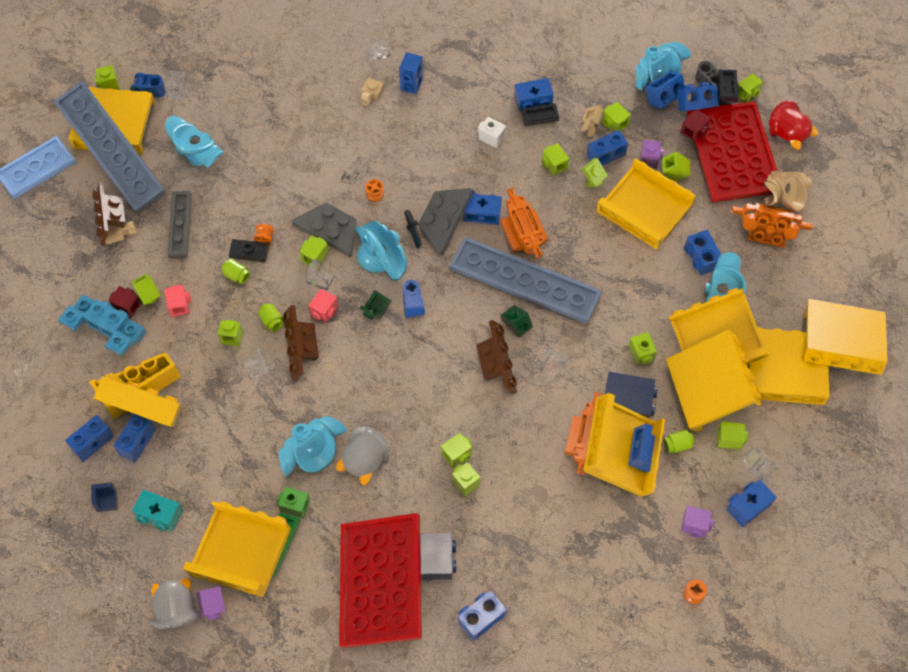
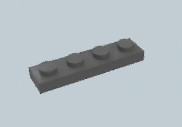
(179, 224)

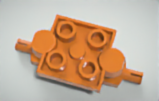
(770, 224)
(523, 226)
(580, 433)

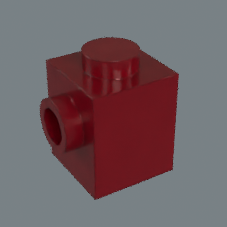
(695, 125)
(125, 300)

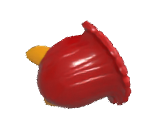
(791, 124)

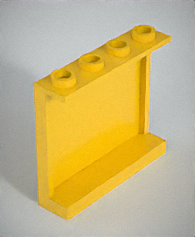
(127, 110)
(646, 204)
(716, 316)
(845, 337)
(785, 374)
(713, 379)
(611, 446)
(239, 549)

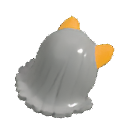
(364, 453)
(172, 604)

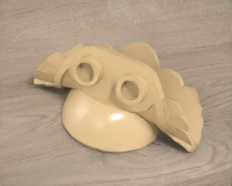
(797, 185)

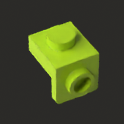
(594, 173)

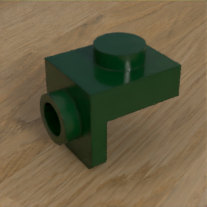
(375, 305)
(517, 319)

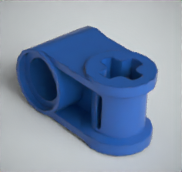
(149, 83)
(413, 300)

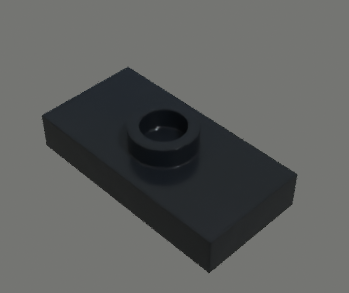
(728, 85)
(540, 114)
(248, 250)

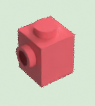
(177, 300)
(323, 306)

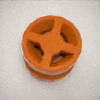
(371, 186)
(264, 233)
(693, 596)

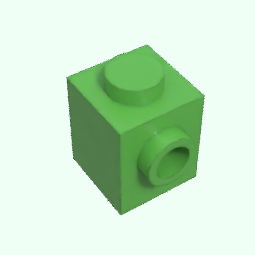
(293, 502)

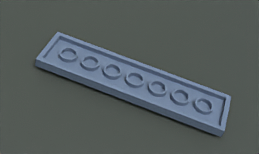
(109, 146)
(526, 280)

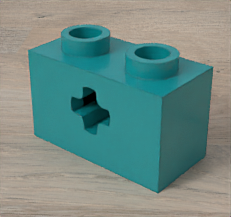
(149, 503)

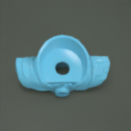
(660, 61)
(181, 132)
(372, 254)
(728, 273)
(311, 445)

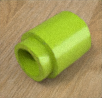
(235, 271)
(270, 317)
(678, 442)

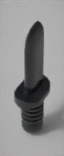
(412, 227)

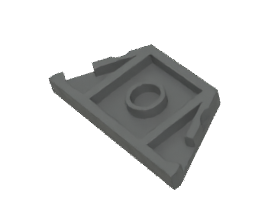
(444, 215)
(329, 224)

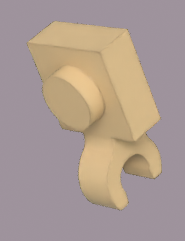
(371, 89)
(591, 117)
(117, 233)

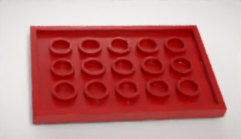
(735, 152)
(380, 581)

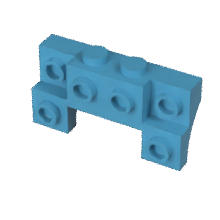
(106, 320)

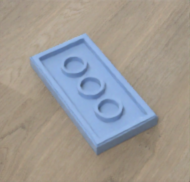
(36, 167)

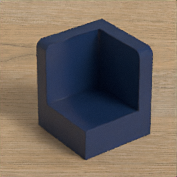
(104, 497)

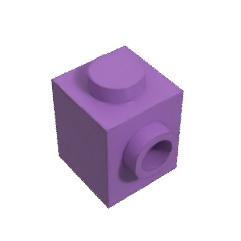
(651, 153)
(697, 522)
(211, 603)

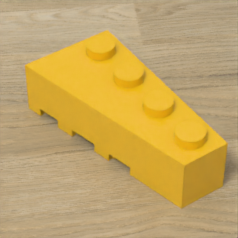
(151, 373)
(138, 401)

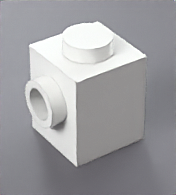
(491, 132)

